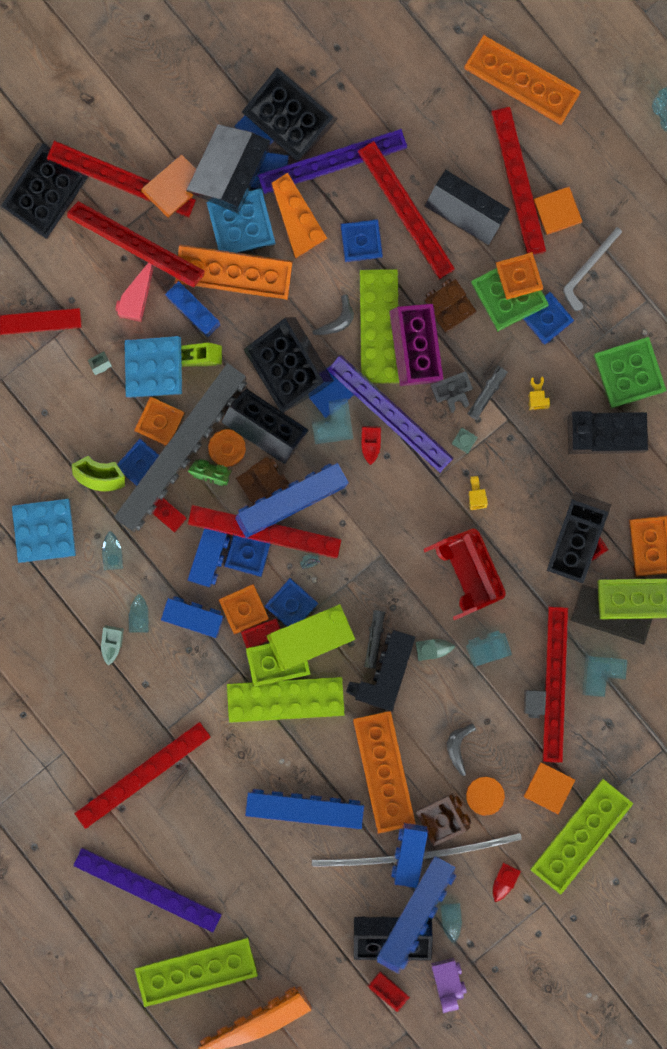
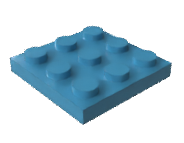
(245, 230)
(153, 367)
(43, 530)

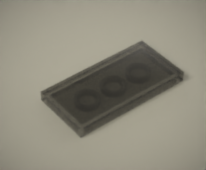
(587, 613)

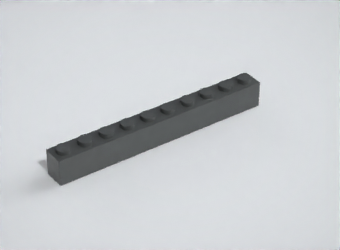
(180, 448)

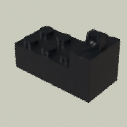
(607, 432)
(579, 537)
(389, 676)

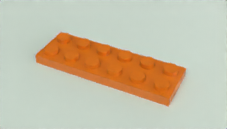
(522, 80)
(239, 271)
(384, 771)

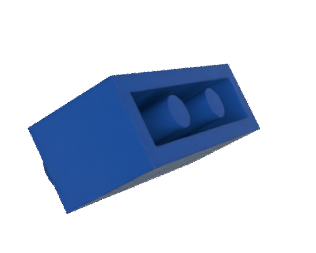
(193, 309)
(208, 558)
(192, 617)
(409, 855)

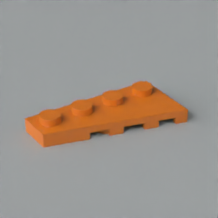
(297, 217)

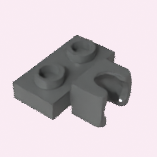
(453, 390)

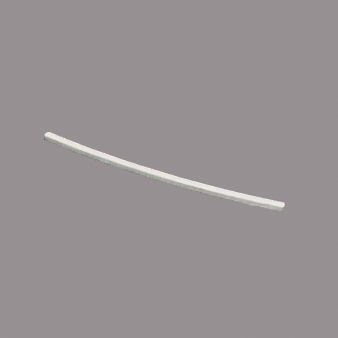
(431, 854)

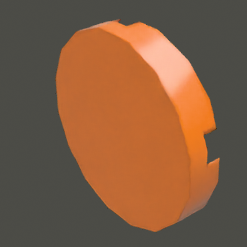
(227, 448)
(485, 795)

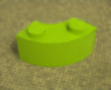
(98, 475)

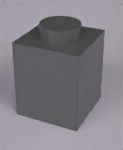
(534, 703)

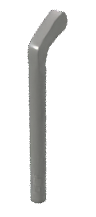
(568, 289)

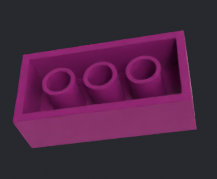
(416, 344)

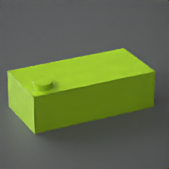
(310, 637)

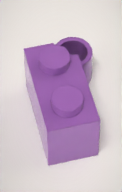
(448, 983)

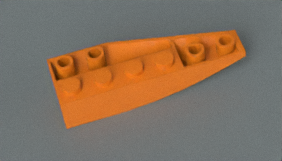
(261, 1021)

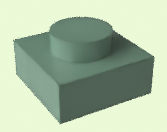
(99, 363)
(464, 440)

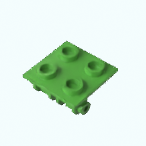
(202, 468)

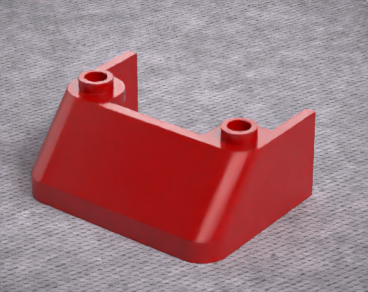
(473, 569)

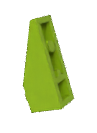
(201, 355)

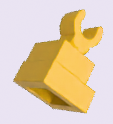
(537, 397)
(477, 497)

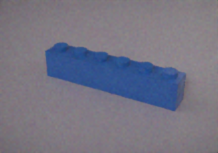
(291, 500)
(304, 810)
(416, 914)

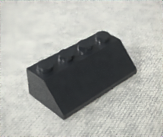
(467, 207)
(264, 426)
(373, 932)

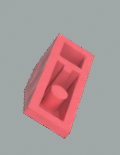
(135, 297)

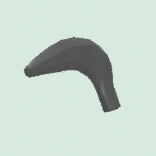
(341, 322)
(454, 746)

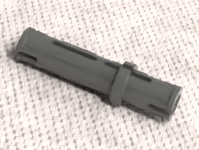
(488, 391)
(374, 639)

